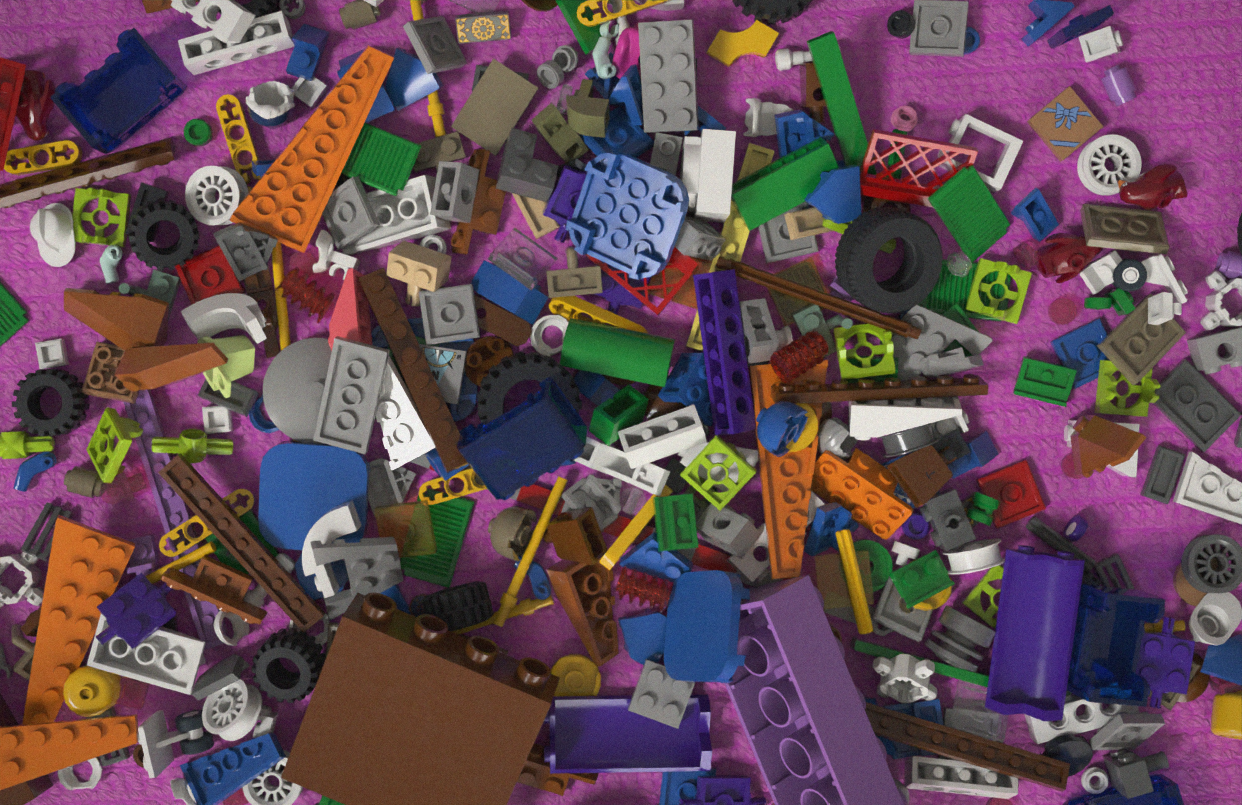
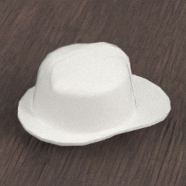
(54, 234)
(1215, 618)

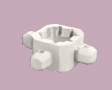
(1217, 314)
(25, 563)
(905, 678)

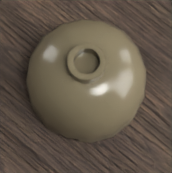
(511, 531)

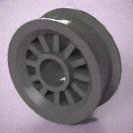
(908, 440)
(1191, 572)

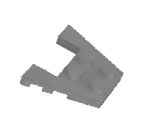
(934, 338)
(370, 566)

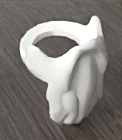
(761, 117)

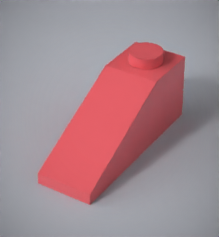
(351, 312)

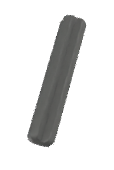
(1058, 542)

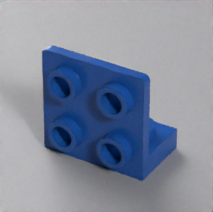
(689, 385)

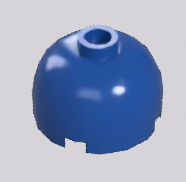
(779, 426)

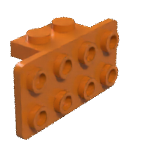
(862, 489)

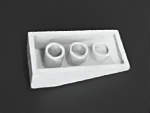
(401, 216)
(889, 416)
(161, 659)

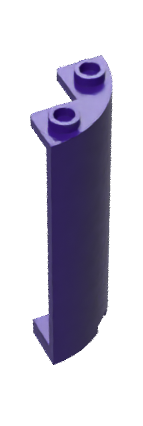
(1034, 633)
(605, 737)

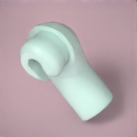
(109, 262)

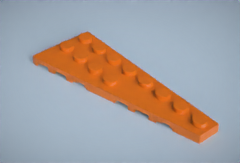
(302, 178)
(785, 479)
(80, 576)
(47, 747)

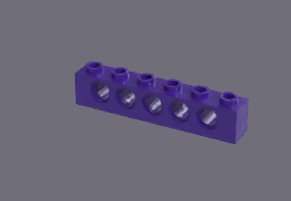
(724, 352)

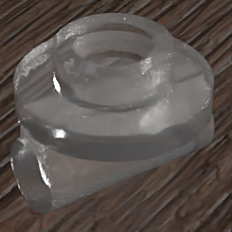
(558, 98)
(632, 500)

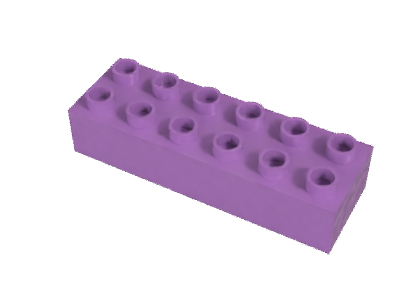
(802, 704)

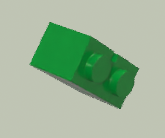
(619, 413)

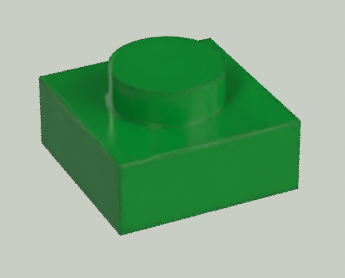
(1121, 301)

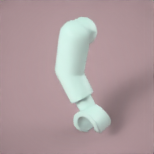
(600, 53)

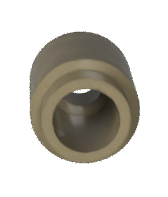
(359, 14)
(83, 482)

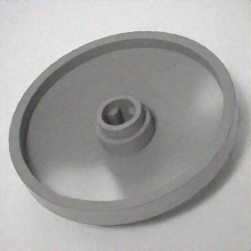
(296, 387)

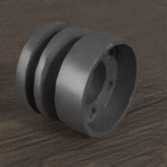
(960, 639)

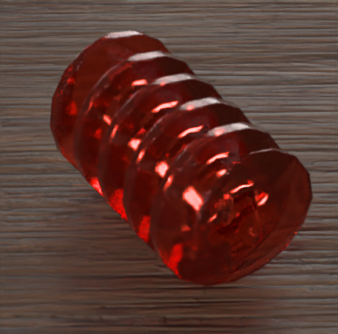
(306, 293)
(799, 356)
(643, 589)

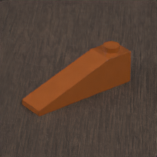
(121, 319)
(164, 365)
(1101, 443)
(588, 602)

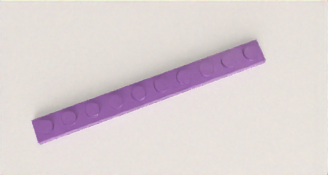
(171, 508)

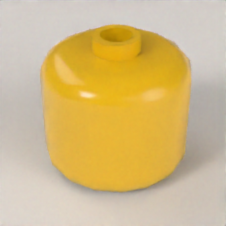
(91, 691)
(1227, 715)

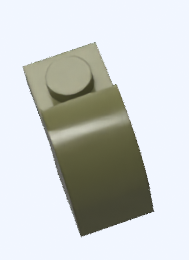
(588, 114)
(558, 134)

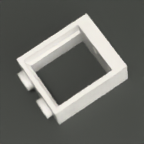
(1006, 159)

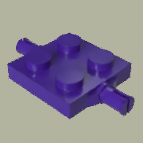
(564, 199)
(617, 294)
(135, 611)
(1165, 662)
(723, 791)

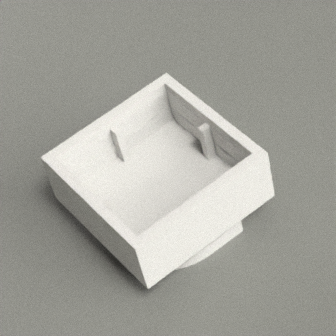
(709, 173)

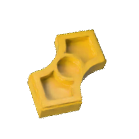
(754, 40)

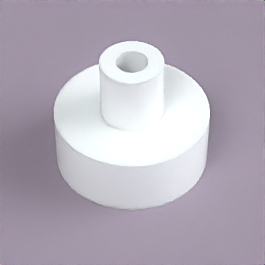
(905, 552)

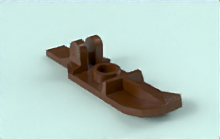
(260, 287)
(502, 323)

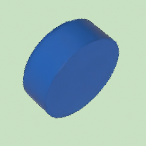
(972, 40)

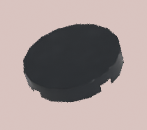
(1070, 750)

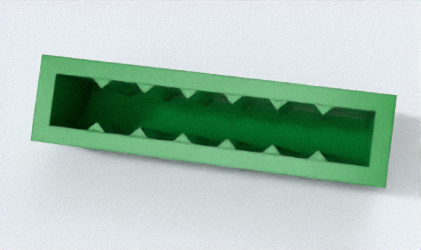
(782, 183)
(617, 352)

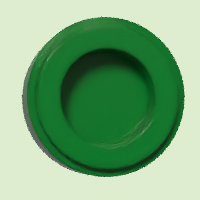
(198, 132)
(1097, 303)

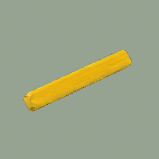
(854, 581)

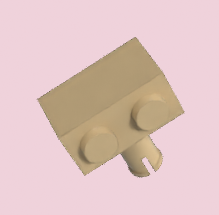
(419, 268)

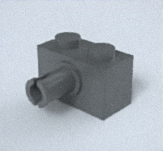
(947, 520)
(1130, 772)

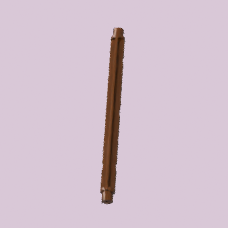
(819, 298)

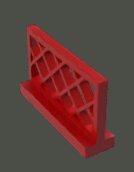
(10, 87)
(905, 189)
(682, 262)

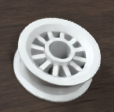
(1116, 142)
(215, 178)
(974, 556)
(232, 710)
(256, 797)

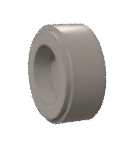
(550, 74)

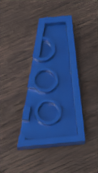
(225, 772)

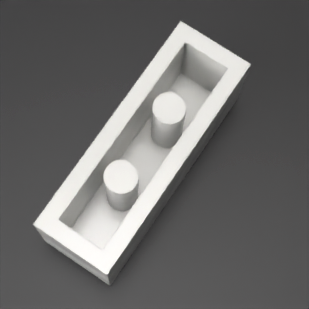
(662, 436)

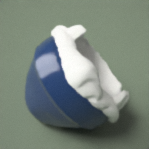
(271, 104)

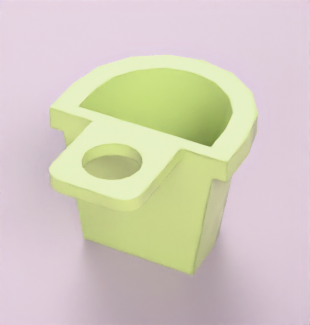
(240, 362)

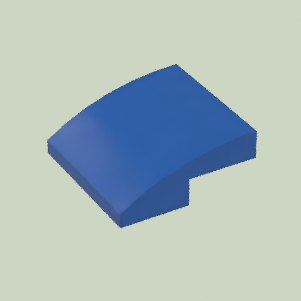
(921, 709)

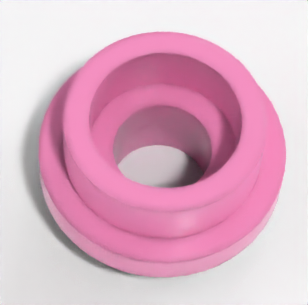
(904, 118)

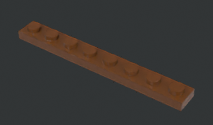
(87, 172)
(413, 368)
(889, 389)
(241, 542)
(968, 748)

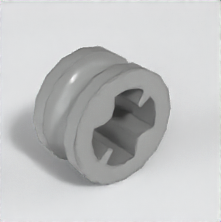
(296, 13)

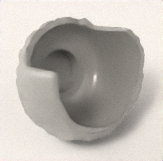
(836, 438)

